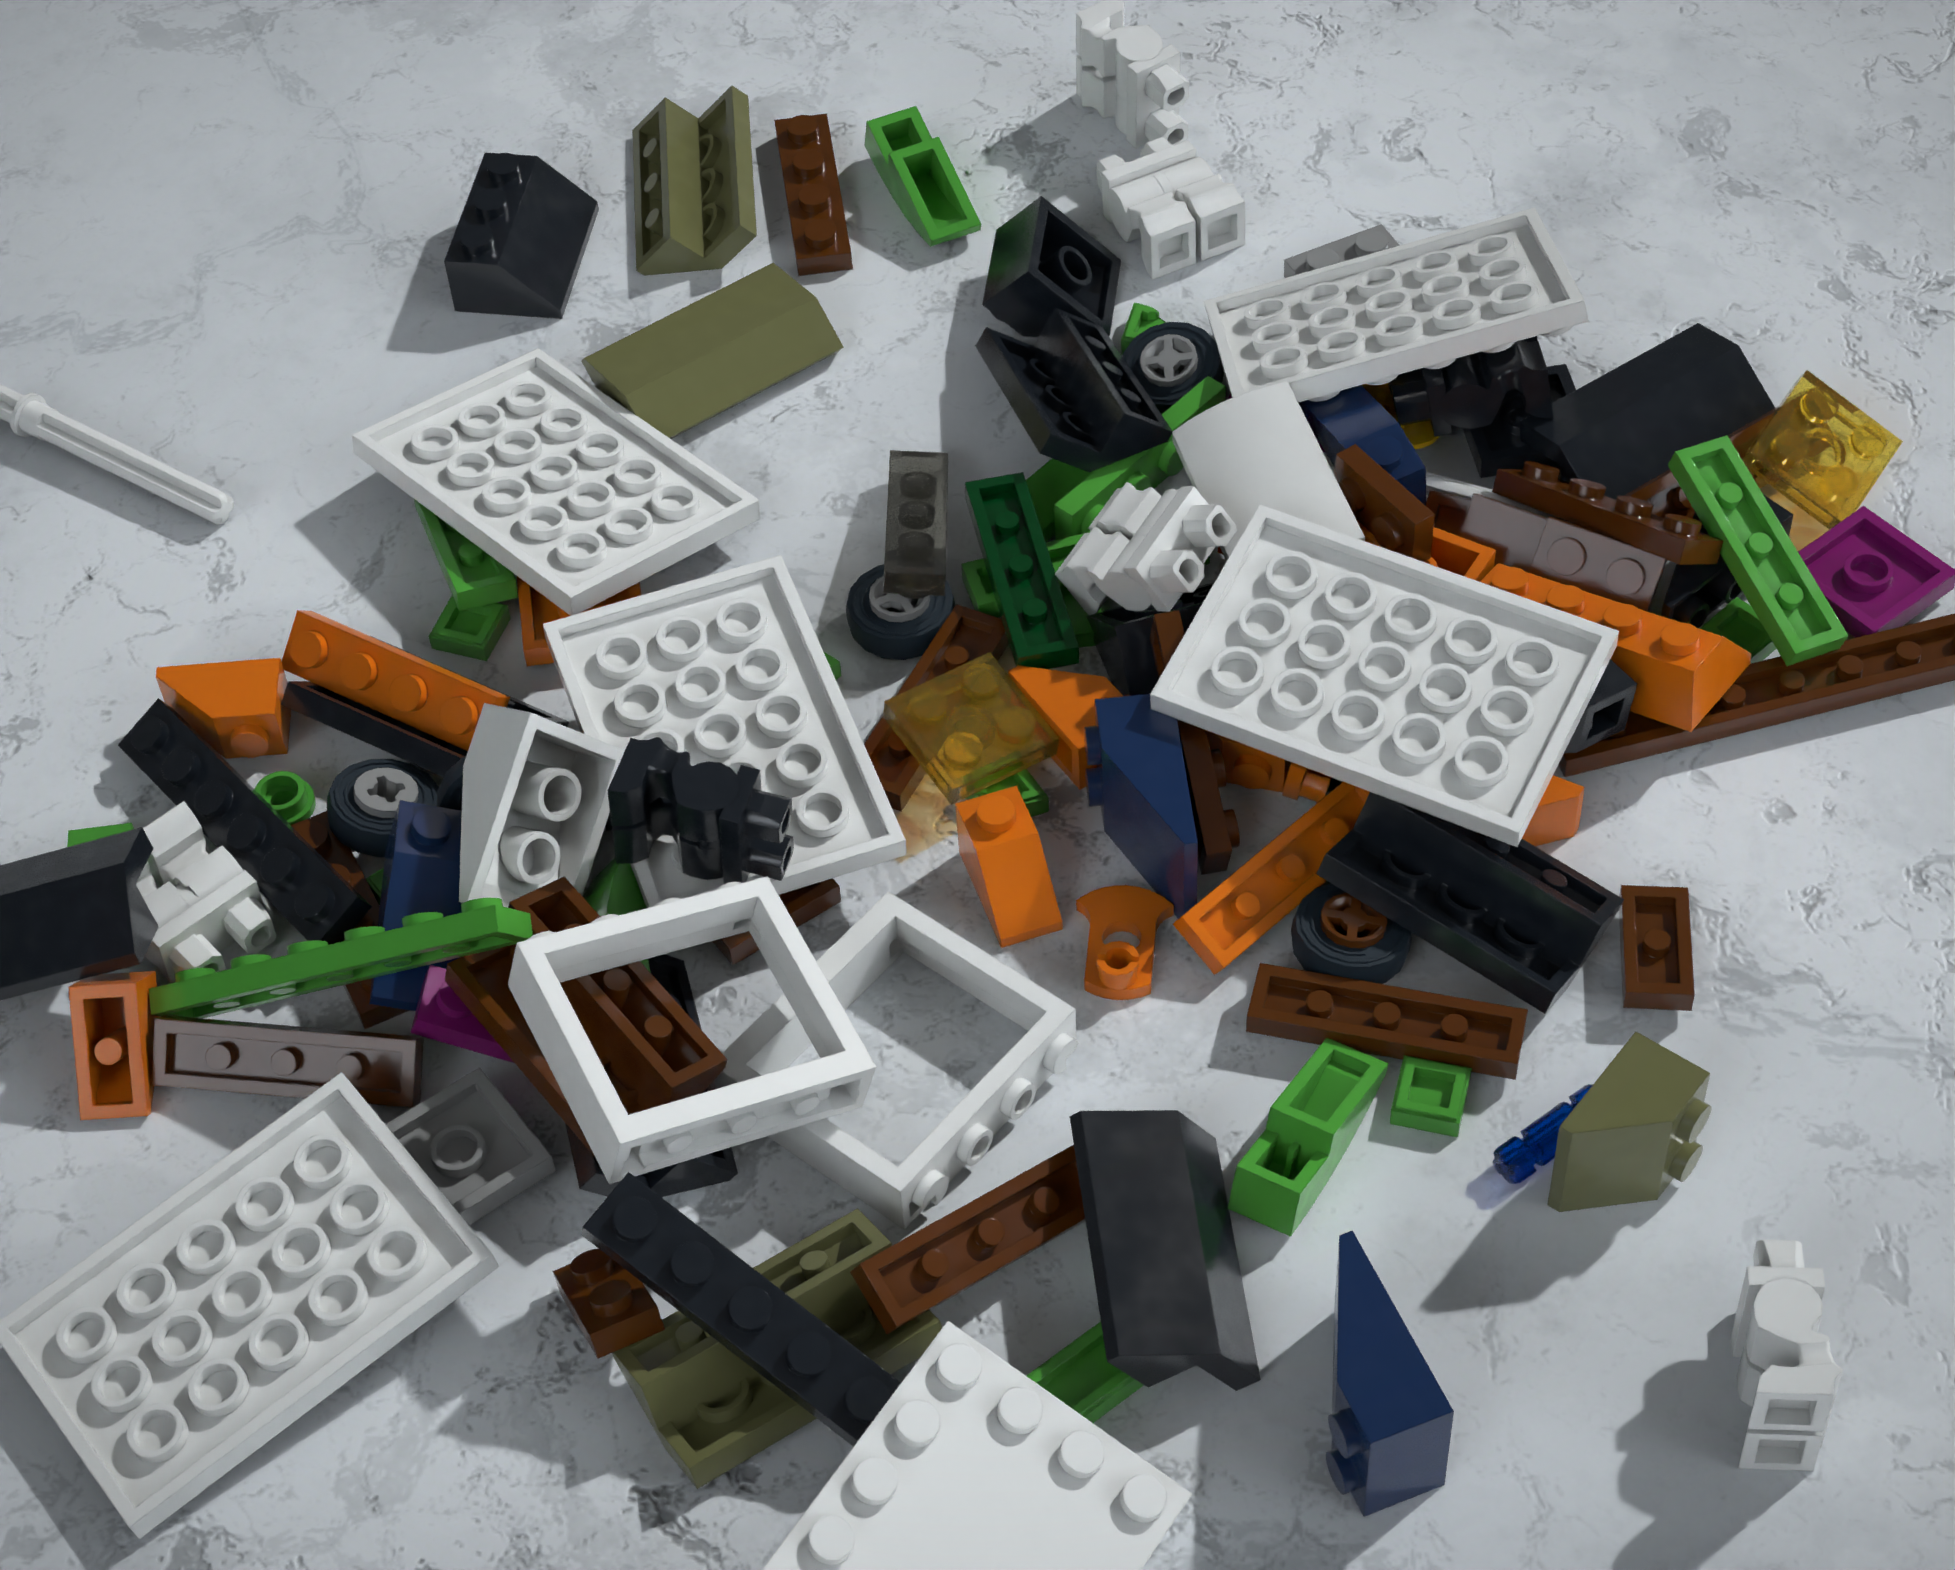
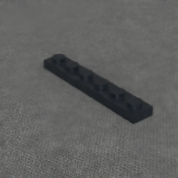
(245, 824)
(740, 1308)

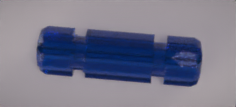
(1518, 1156)

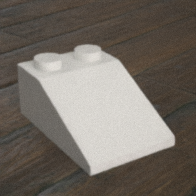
(531, 804)

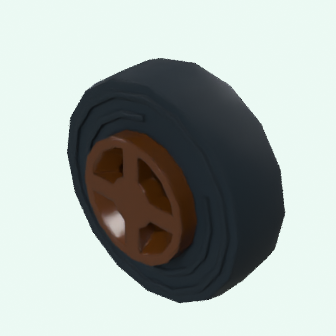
(1347, 938)

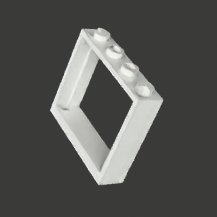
(719, 1116)
(968, 1129)

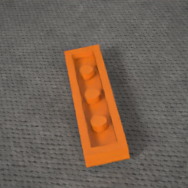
(387, 678)
(1270, 881)

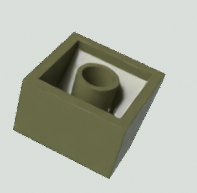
(1631, 1130)

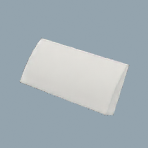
(1262, 454)

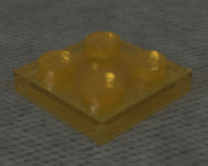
(1821, 451)
(970, 728)

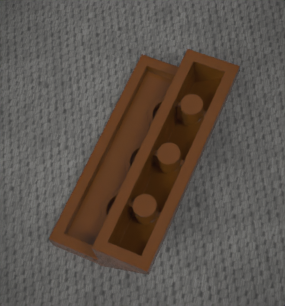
(631, 1020)

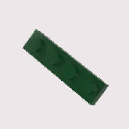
(1021, 572)

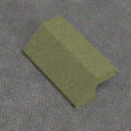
(693, 186)
(716, 351)
(719, 1409)

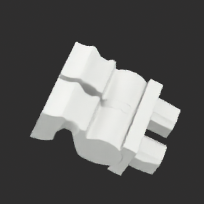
(1129, 75)
(1172, 205)
(1145, 549)
(201, 899)
(1784, 1361)

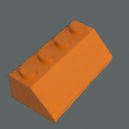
(1674, 663)

